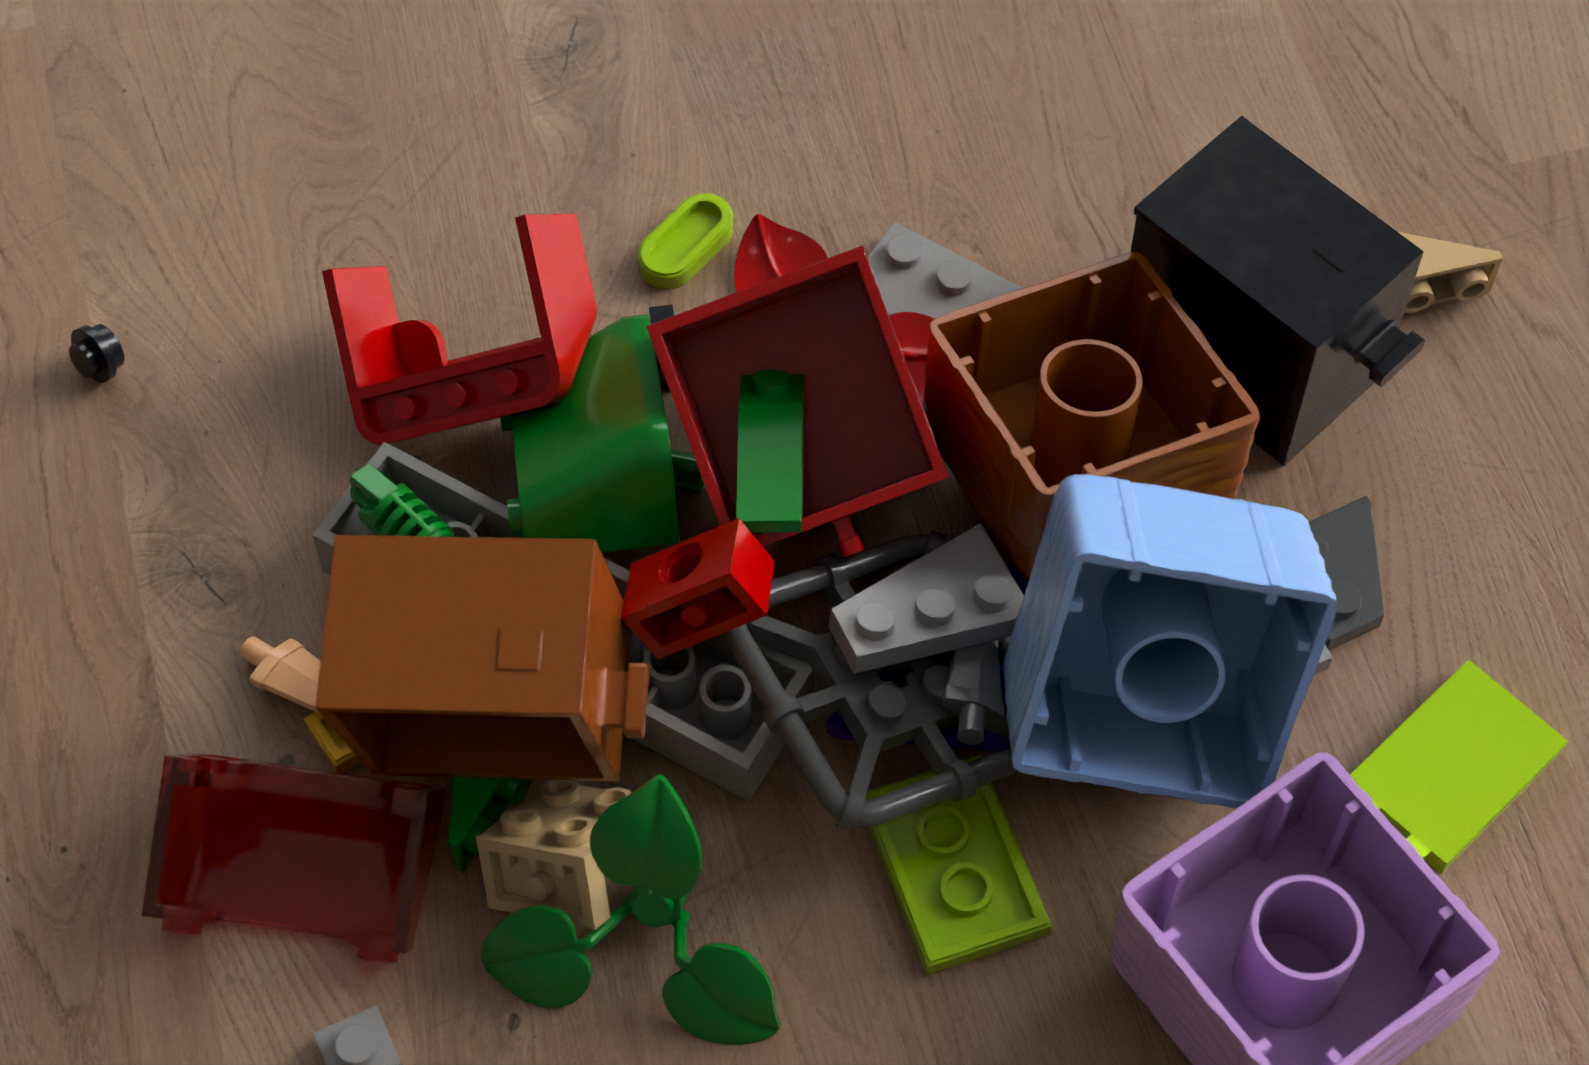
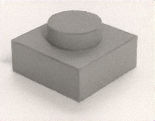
(358, 1041)

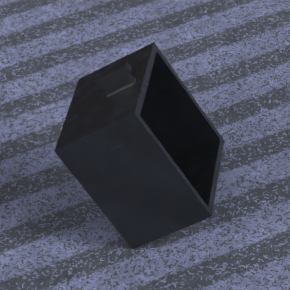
(1282, 280)

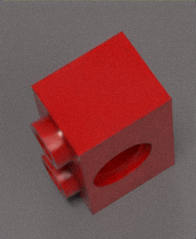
(698, 589)

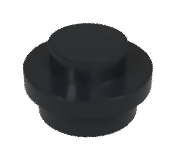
(96, 352)

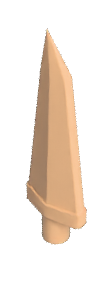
(284, 670)

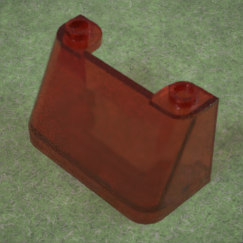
(292, 851)

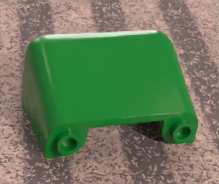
(602, 453)

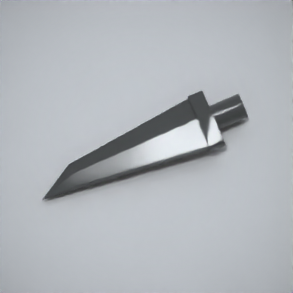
(974, 690)

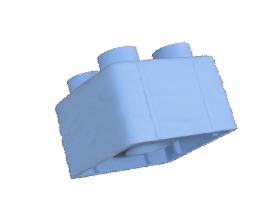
(1165, 641)

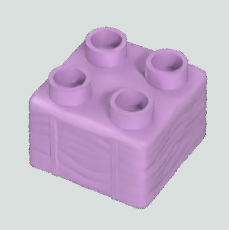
(1300, 933)

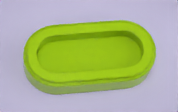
(685, 241)

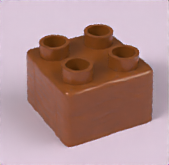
(1080, 381)

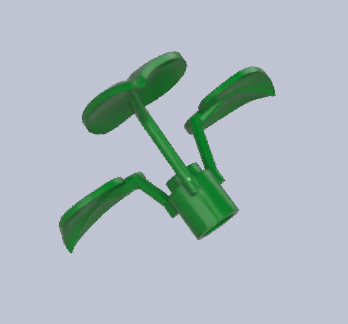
(655, 848)

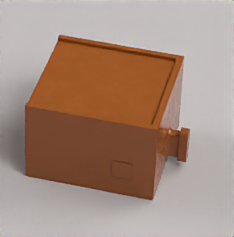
(479, 658)

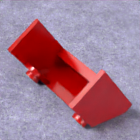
(401, 370)

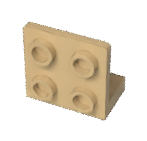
(544, 853)

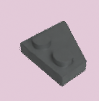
(1351, 562)

